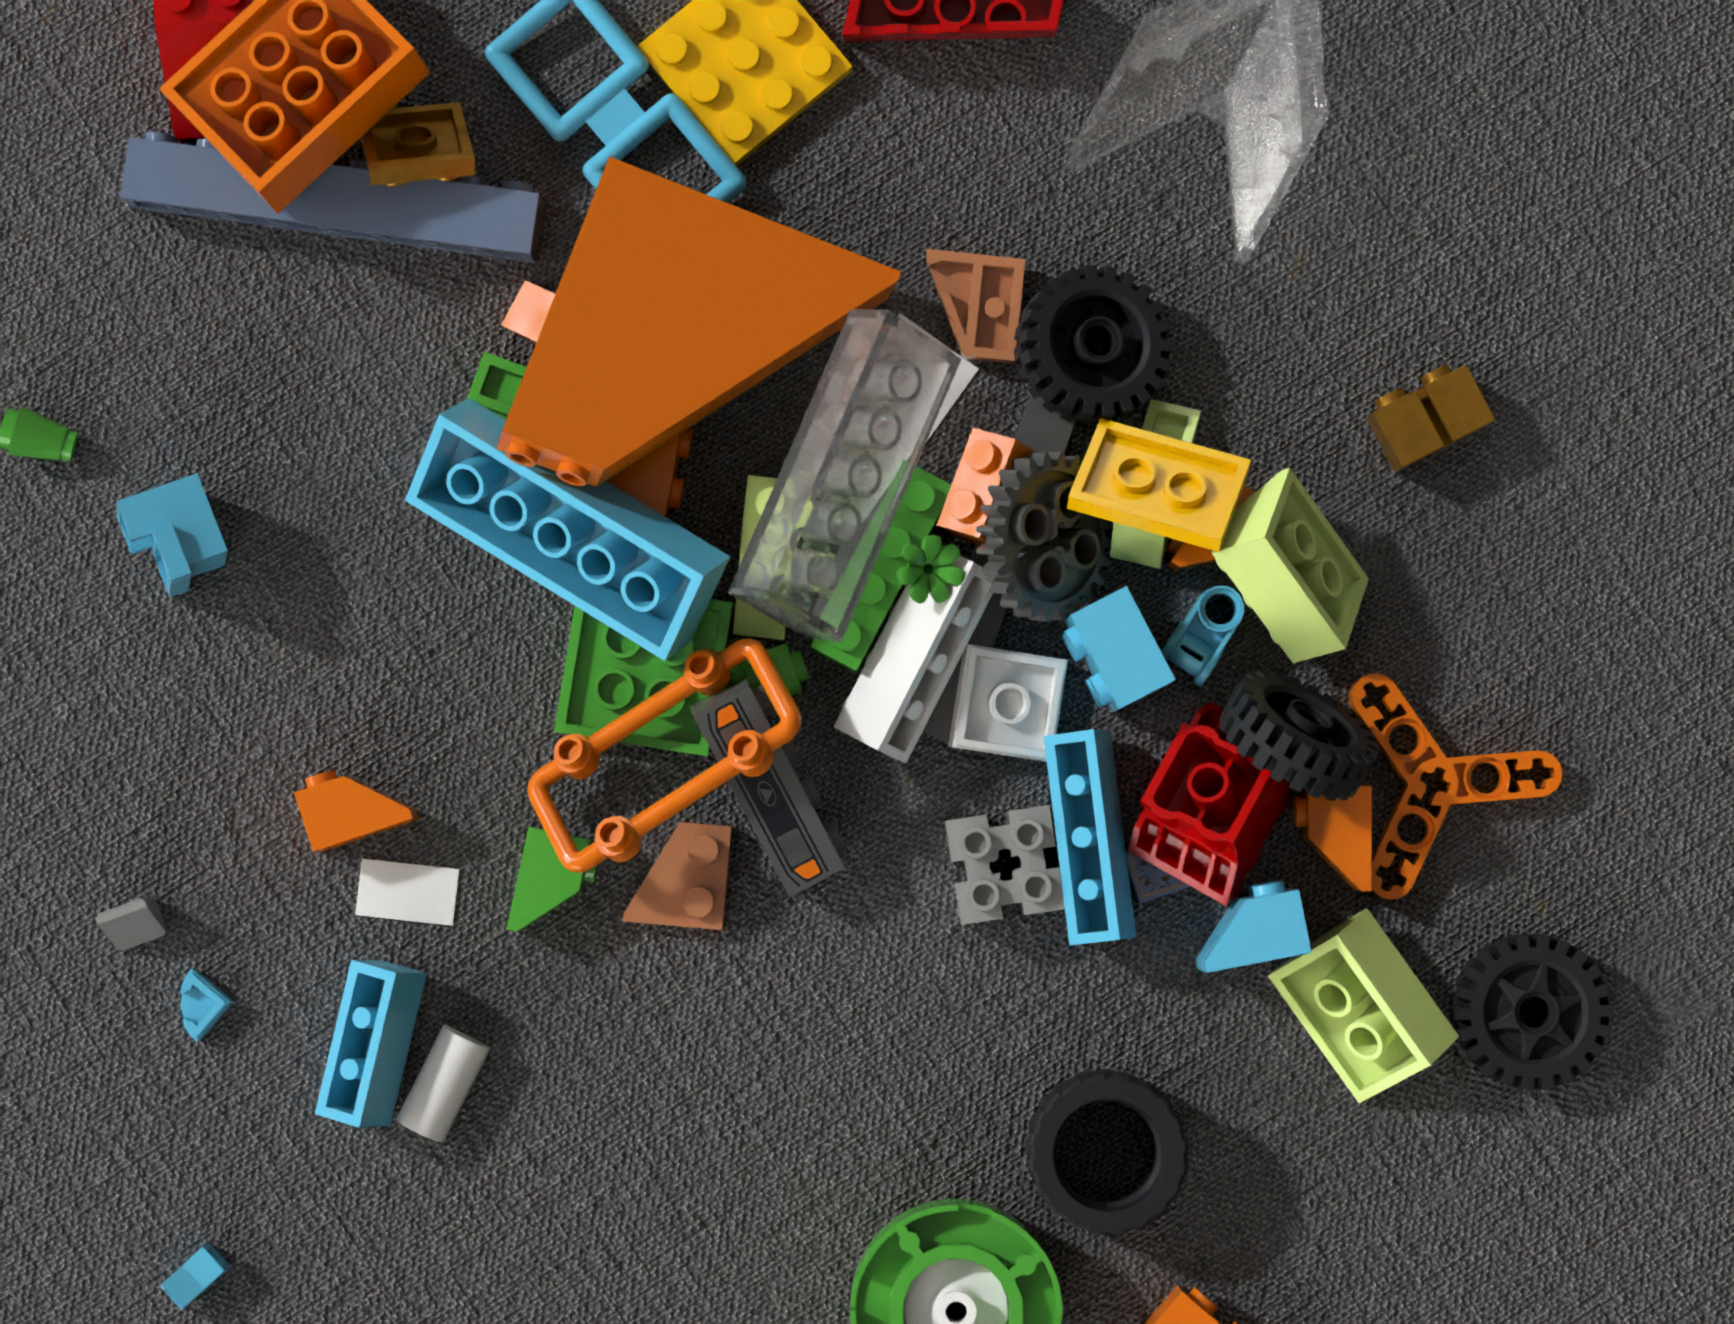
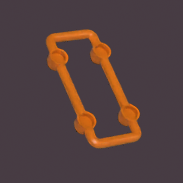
(747, 754)

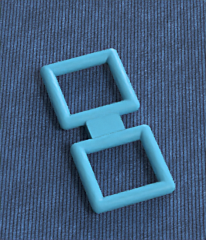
(609, 106)

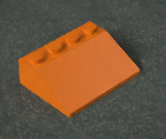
(294, 88)

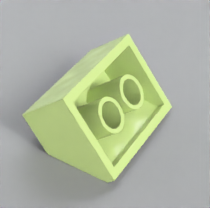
(1293, 569)
(1364, 1007)

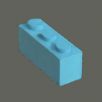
(370, 1043)

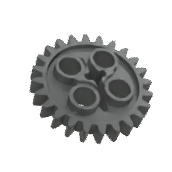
(1036, 545)

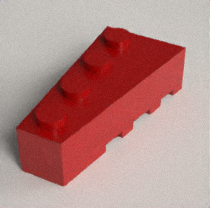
(950, 19)

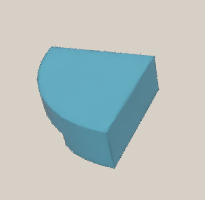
(201, 1004)

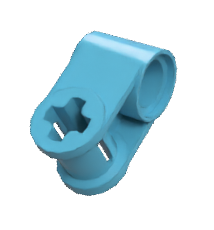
(1202, 635)

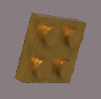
(419, 145)

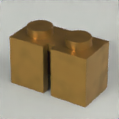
(1429, 417)

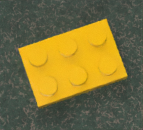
(1159, 484)

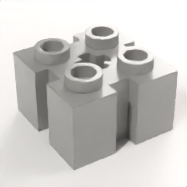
(1030, 884)

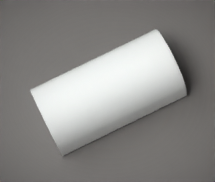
(443, 1084)

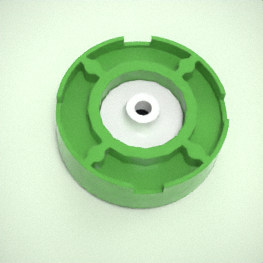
(951, 1255)

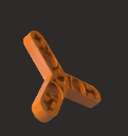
(1455, 774)

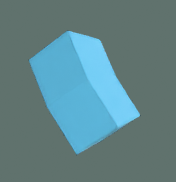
(195, 1276)

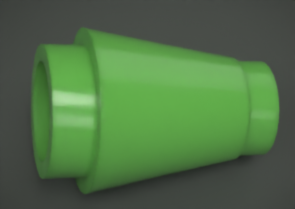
(36, 436)

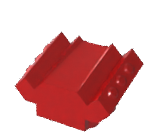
(1207, 810)

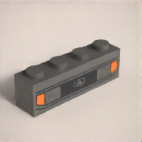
(776, 801)

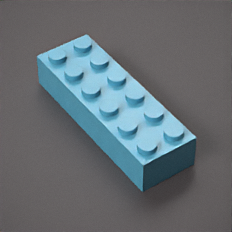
(577, 541)

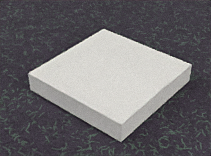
(1007, 702)

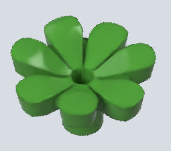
(930, 569)

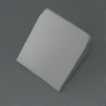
(132, 923)

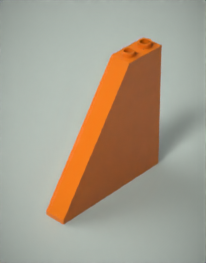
(670, 318)

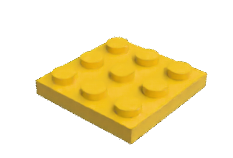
(745, 67)

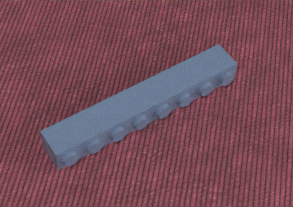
(340, 202)

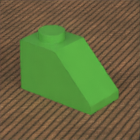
(544, 881)

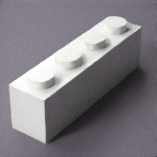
(913, 664)

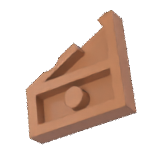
(980, 301)
(686, 880)

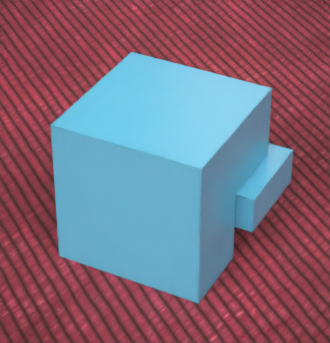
(178, 529)

